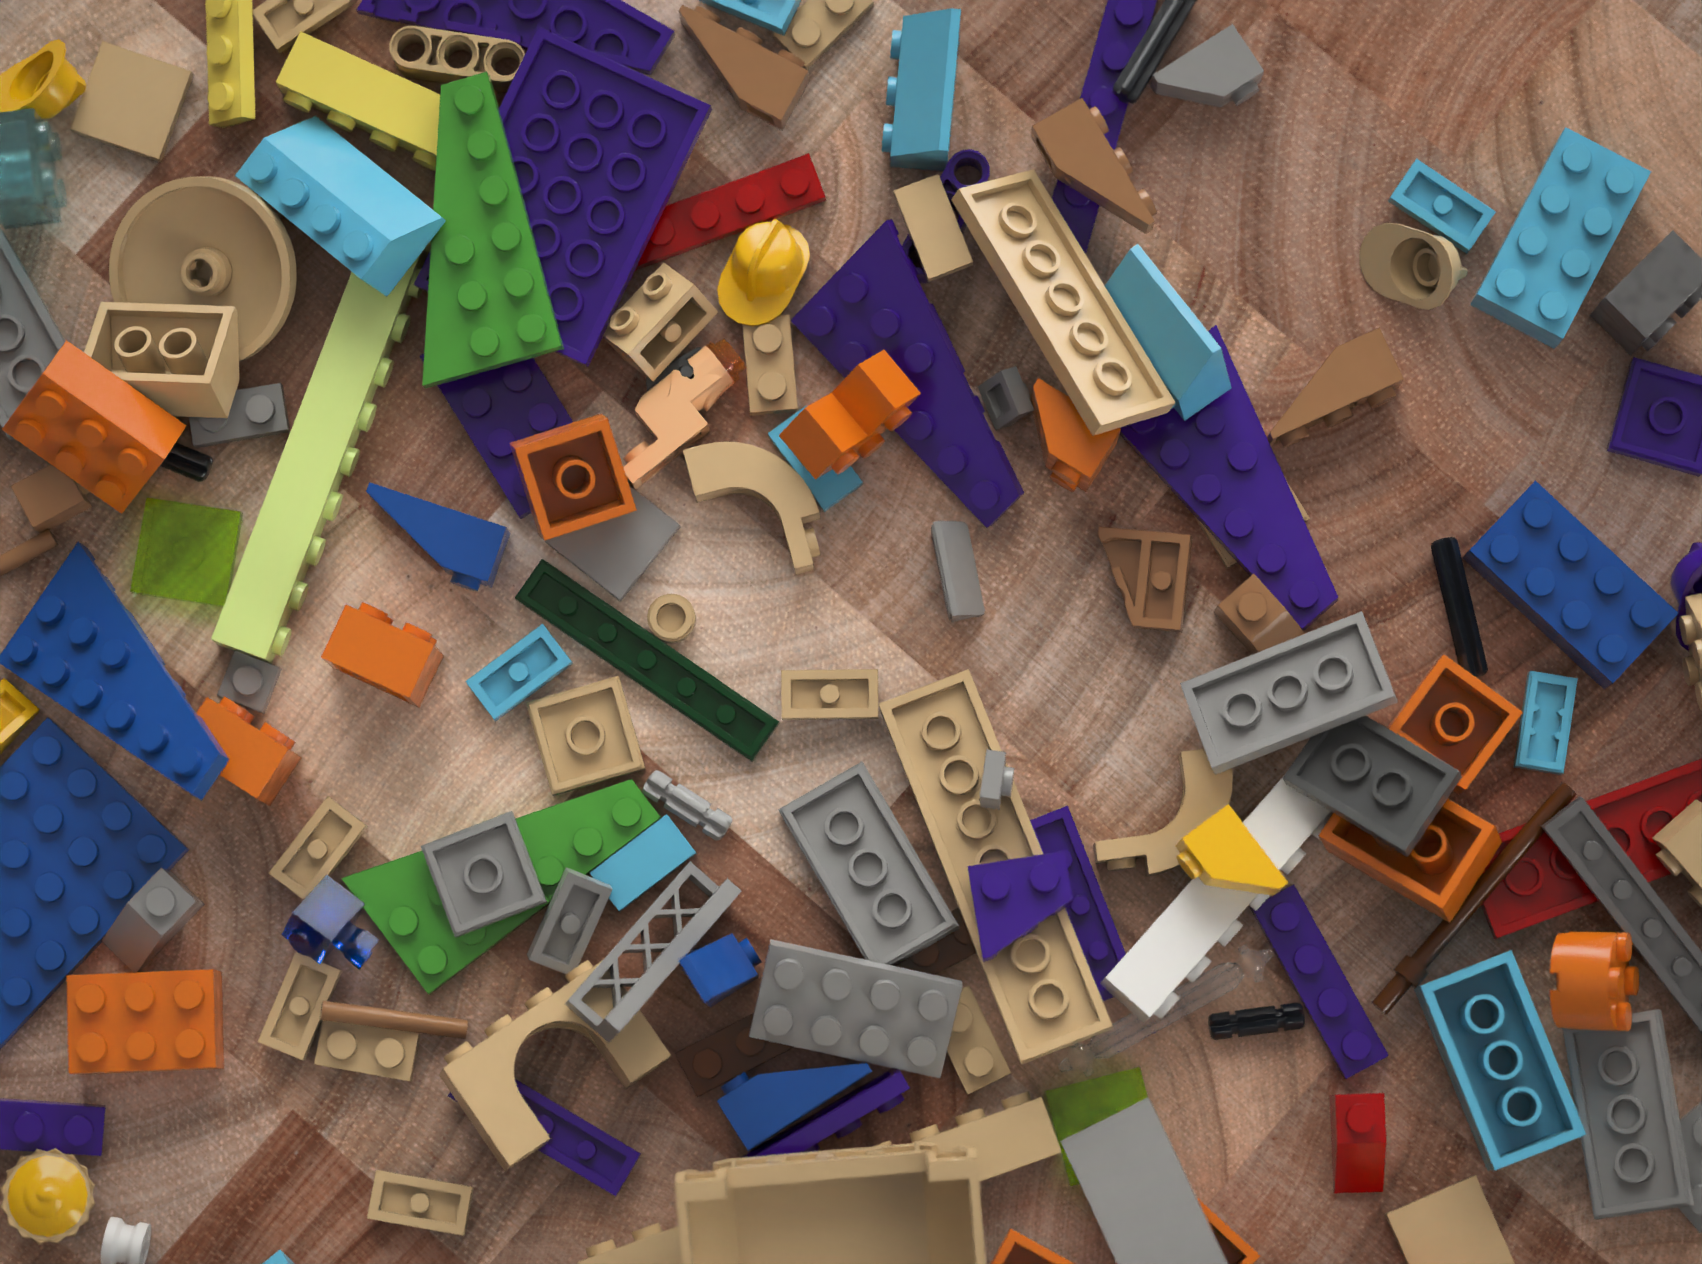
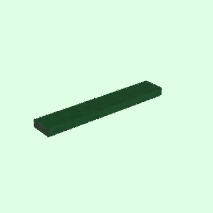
(647, 660)

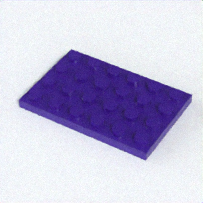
(595, 172)

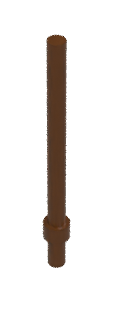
(1412, 969)

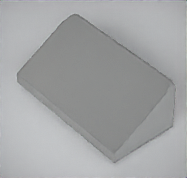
(957, 570)

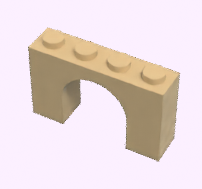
(485, 1078)

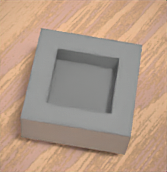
(1006, 398)
(249, 681)
(996, 779)

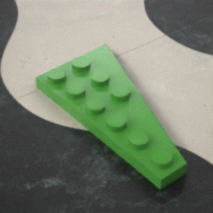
(484, 271)
(569, 835)

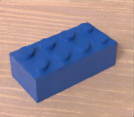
(1570, 585)

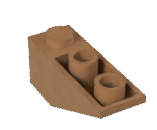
(756, 78)
(1082, 158)
(1350, 376)

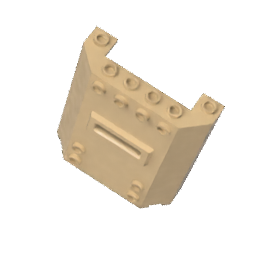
(835, 1208)

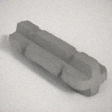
(687, 805)

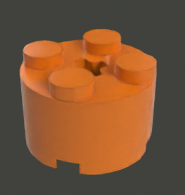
(1593, 981)

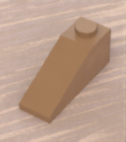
(1257, 617)

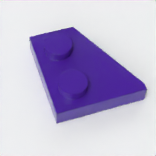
(1016, 897)

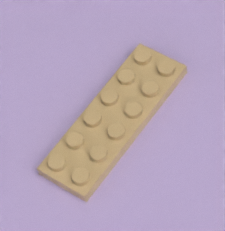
(1063, 302)

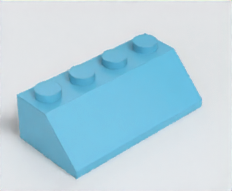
(342, 201)

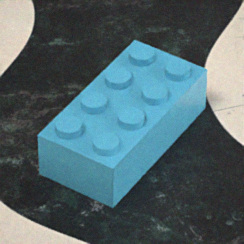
(1560, 238)
(1500, 1061)

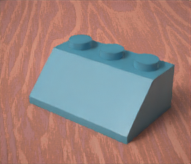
(922, 90)
(1169, 333)

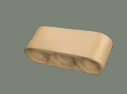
(442, 44)

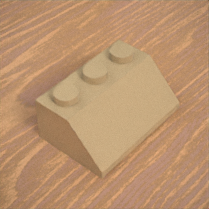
(171, 353)

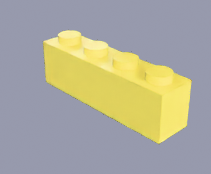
(362, 97)

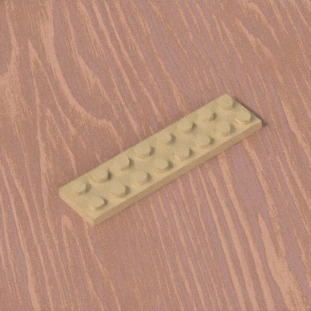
(1040, 978)

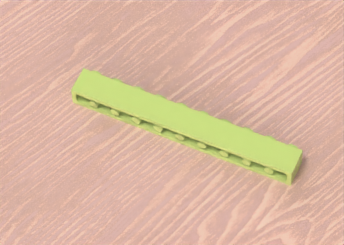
(313, 466)

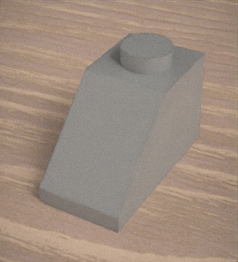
(1212, 72)
(151, 919)

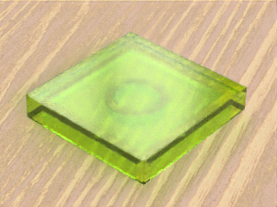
(186, 552)

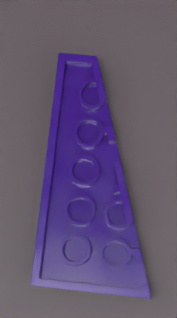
(598, 25)
(881, 306)
(1237, 490)

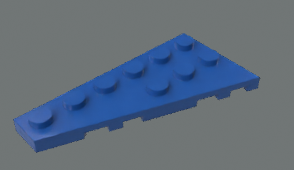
(103, 668)

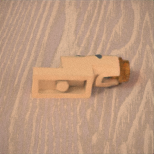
(674, 403)

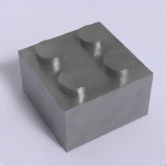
(1642, 304)

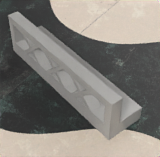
(654, 973)

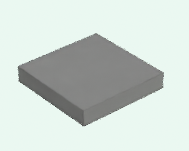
(620, 548)
(483, 874)

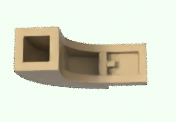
(745, 469)
(1201, 798)

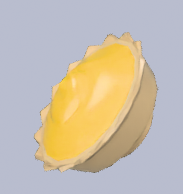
(47, 1196)

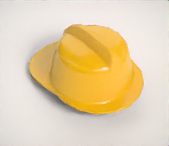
(41, 82)
(762, 273)

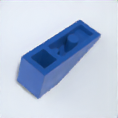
(454, 540)
(721, 968)
(777, 1099)

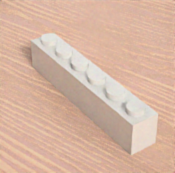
(1207, 914)

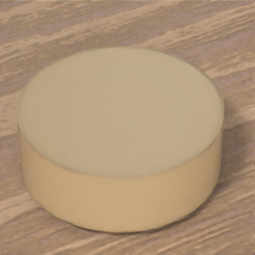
(671, 618)

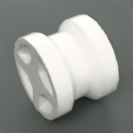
(125, 1242)

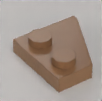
(1151, 575)

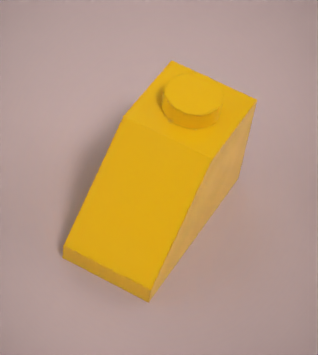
(1228, 856)

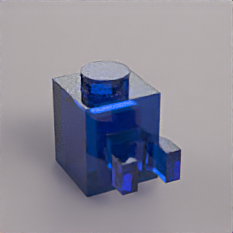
(328, 921)

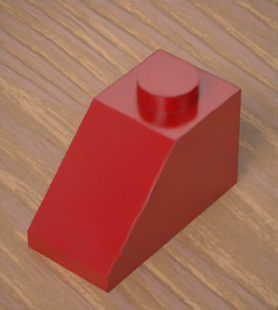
(1358, 1142)

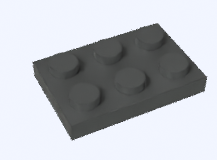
(1374, 781)

